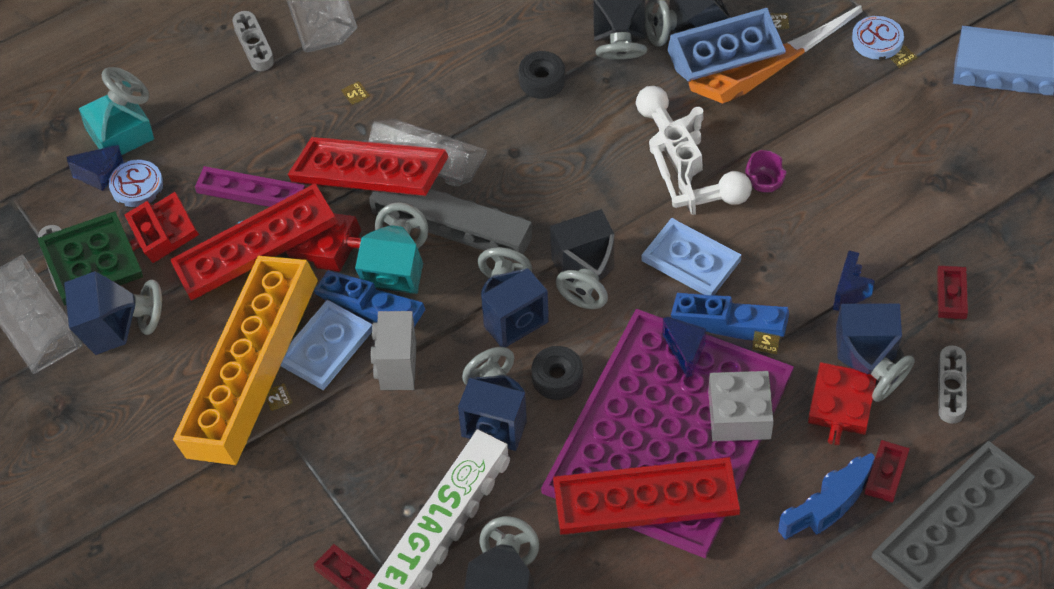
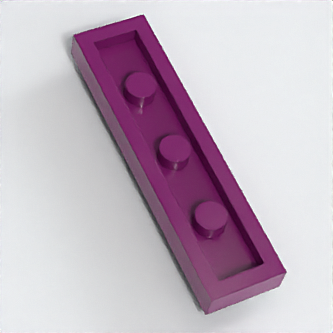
(244, 187)

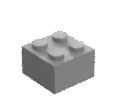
(394, 350)
(740, 406)

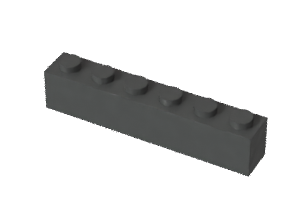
(461, 220)

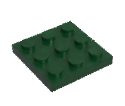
(90, 247)

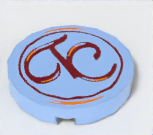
(877, 37)
(135, 183)

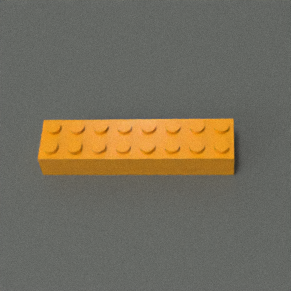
(246, 360)

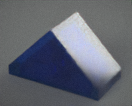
(95, 166)
(685, 342)

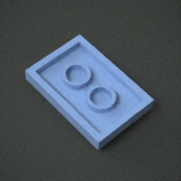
(691, 257)
(325, 344)

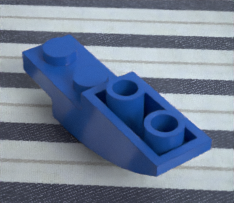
(362, 297)
(727, 318)
(837, 495)

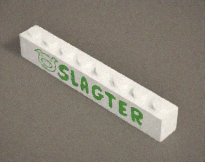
(444, 515)

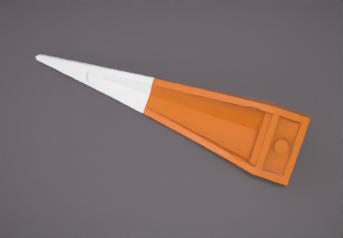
(740, 80)

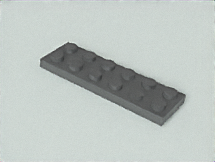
(953, 517)

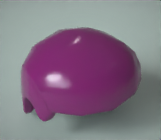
(765, 171)

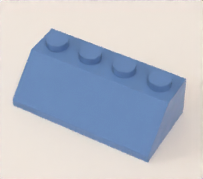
(725, 45)
(1005, 60)

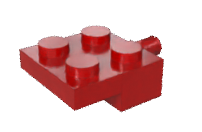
(160, 227)
(331, 247)
(841, 400)

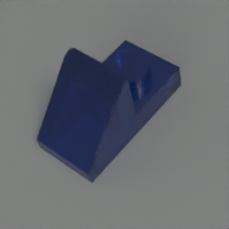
(851, 286)

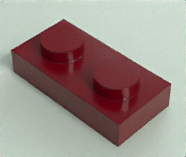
(952, 292)
(886, 471)
(343, 570)

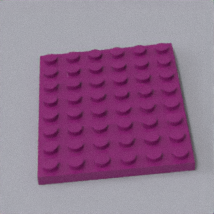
(657, 416)

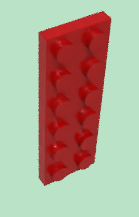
(368, 166)
(261, 235)
(645, 495)

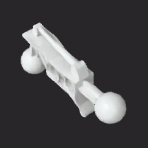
(680, 146)

